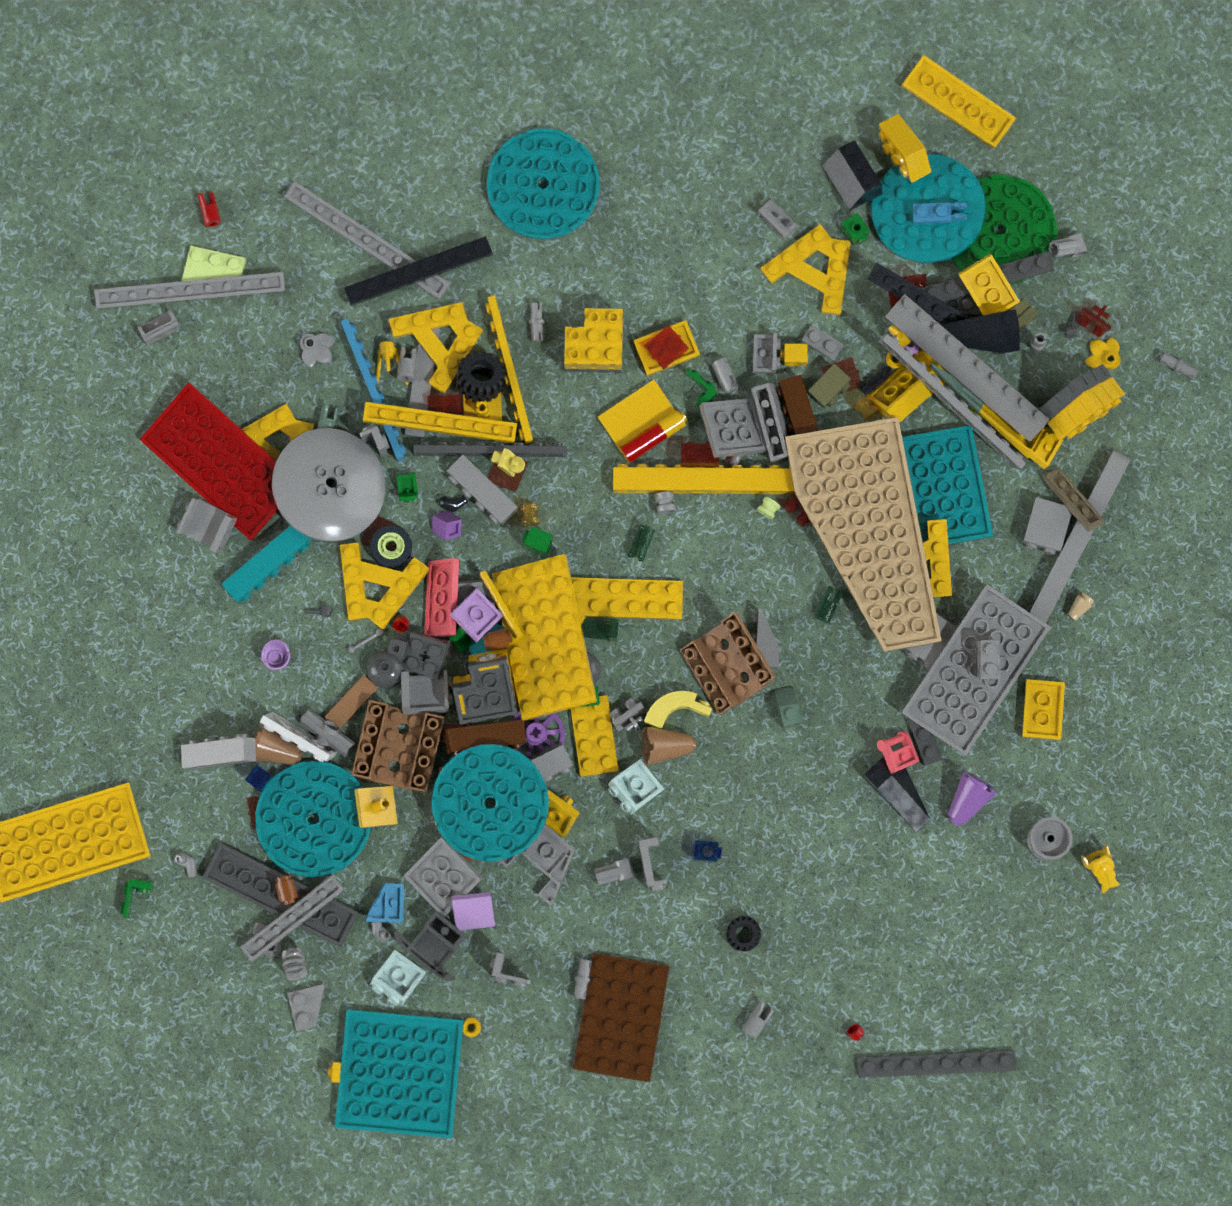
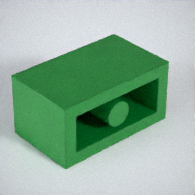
(537, 541)

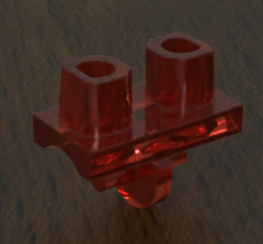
(1087, 315)
(445, 403)
(792, 504)

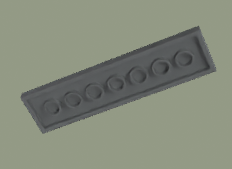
(257, 885)

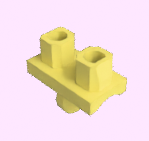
(508, 462)

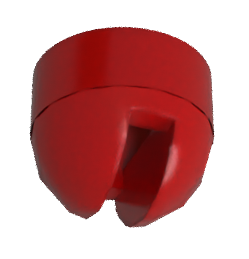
(401, 624)
(855, 1032)

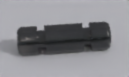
(876, 380)

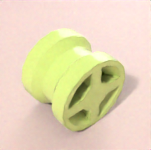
(768, 508)

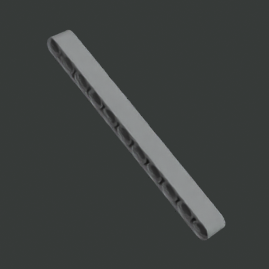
(1078, 538)

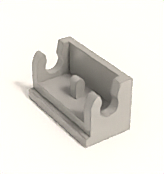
(777, 220)
(159, 328)

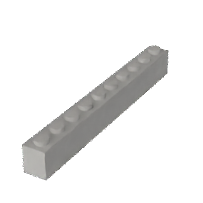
(967, 368)

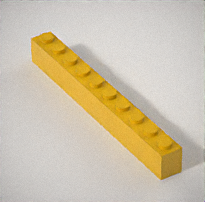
(702, 480)

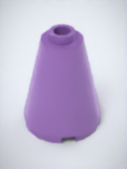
(969, 798)

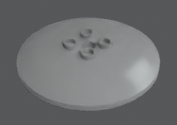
(306, 499)

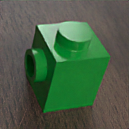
(855, 229)

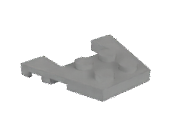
(552, 857)

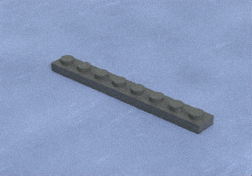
(1012, 271)
(483, 449)
(937, 1064)

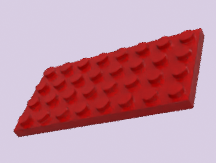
(215, 459)

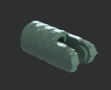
(327, 422)

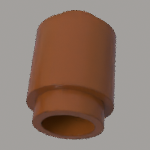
(497, 640)
(286, 890)

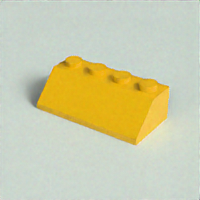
(903, 390)

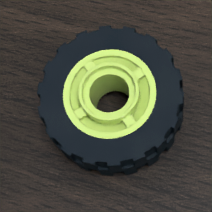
(394, 558)

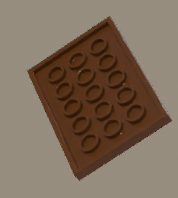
(621, 1017)

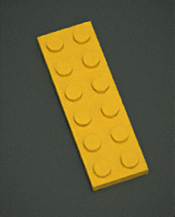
(958, 102)
(628, 598)

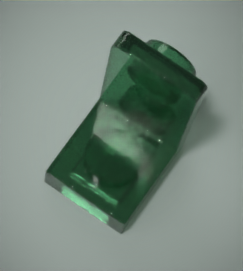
(600, 629)

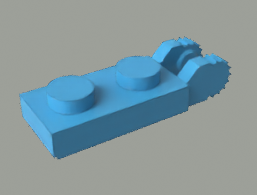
(938, 213)

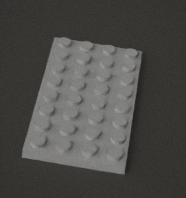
(950, 696)

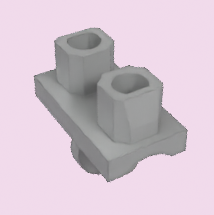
(630, 718)

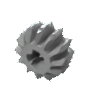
(294, 964)

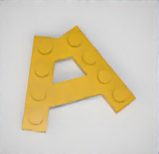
(792, 262)
(421, 326)
(278, 420)
(937, 551)
(400, 585)

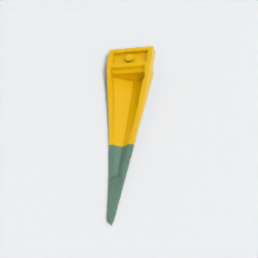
(1039, 449)

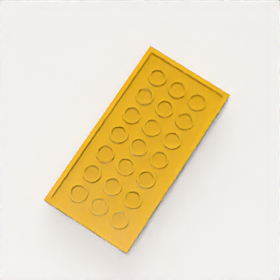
(551, 657)
(70, 842)

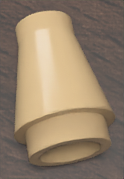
(1080, 606)

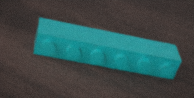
(266, 564)

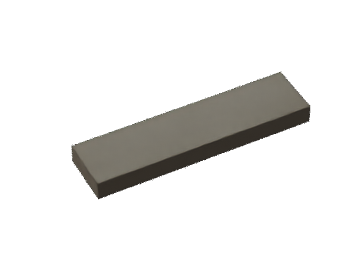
(1073, 499)

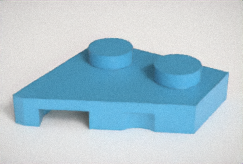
(387, 905)

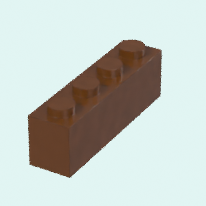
(796, 405)
(502, 733)

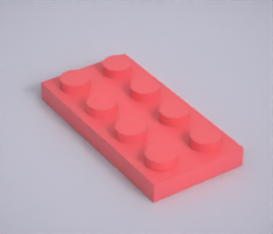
(441, 597)

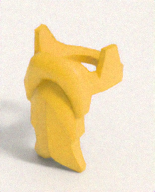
(1102, 868)

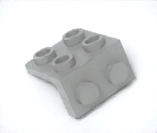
(497, 965)

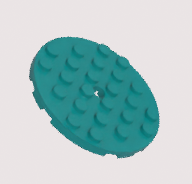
(538, 157)
(928, 243)
(284, 822)
(485, 831)

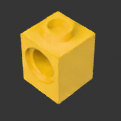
(794, 354)

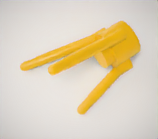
(387, 352)

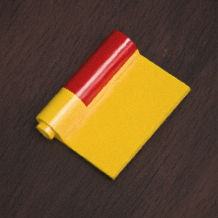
(642, 421)

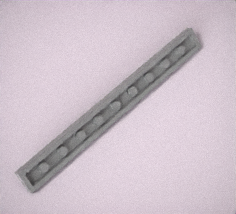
(359, 235)
(190, 290)
(959, 407)

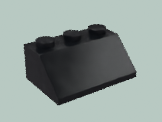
(852, 176)

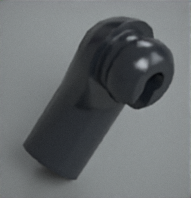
(452, 505)

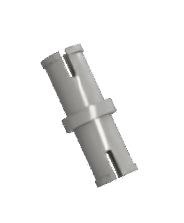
(536, 322)
(1038, 342)
(1179, 366)
(582, 979)

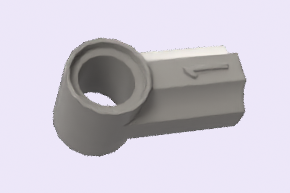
(1072, 245)
(619, 870)

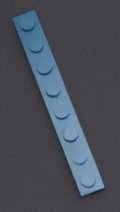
(371, 382)

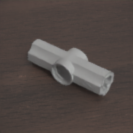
(327, 733)

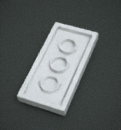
(303, 739)

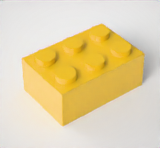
(904, 148)

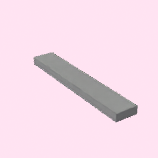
(420, 389)
(292, 918)

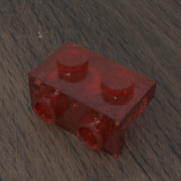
(698, 455)

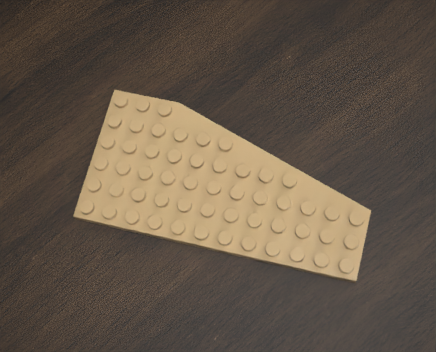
(866, 515)

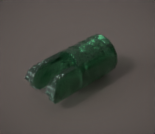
(642, 538)
(827, 608)

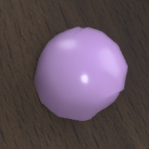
(275, 655)

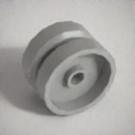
(1046, 850)

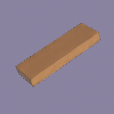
(351, 702)

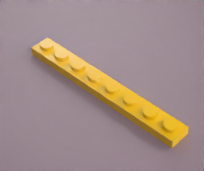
(510, 378)
(439, 422)

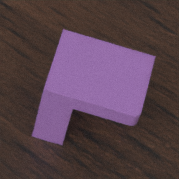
(446, 525)

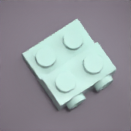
(634, 787)
(397, 978)

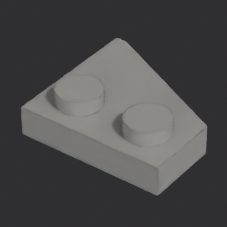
(306, 1006)

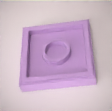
(476, 615)
(473, 911)

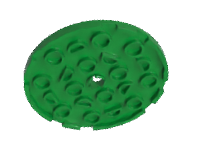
(1023, 214)

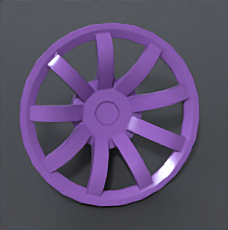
(537, 733)

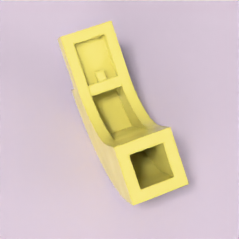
(673, 701)

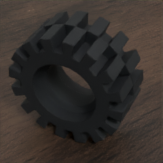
(755, 933)

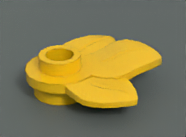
(1102, 351)

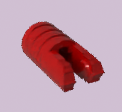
(210, 211)

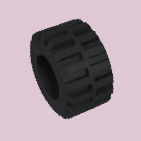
(483, 364)

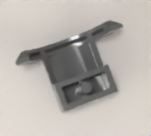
(434, 944)

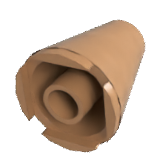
(665, 745)
(274, 749)

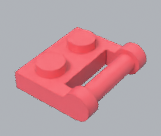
(899, 758)

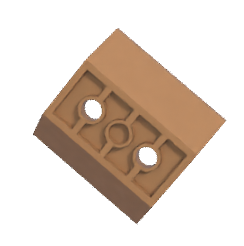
(722, 669)
(383, 744)

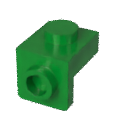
(407, 487)
(460, 640)

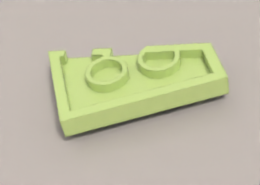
(211, 264)

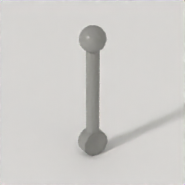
(379, 632)

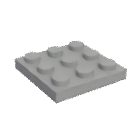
(733, 427)
(441, 875)

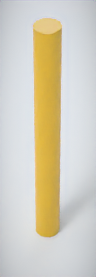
(501, 605)

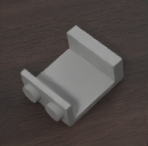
(206, 524)

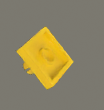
(485, 410)
(376, 807)
(560, 814)

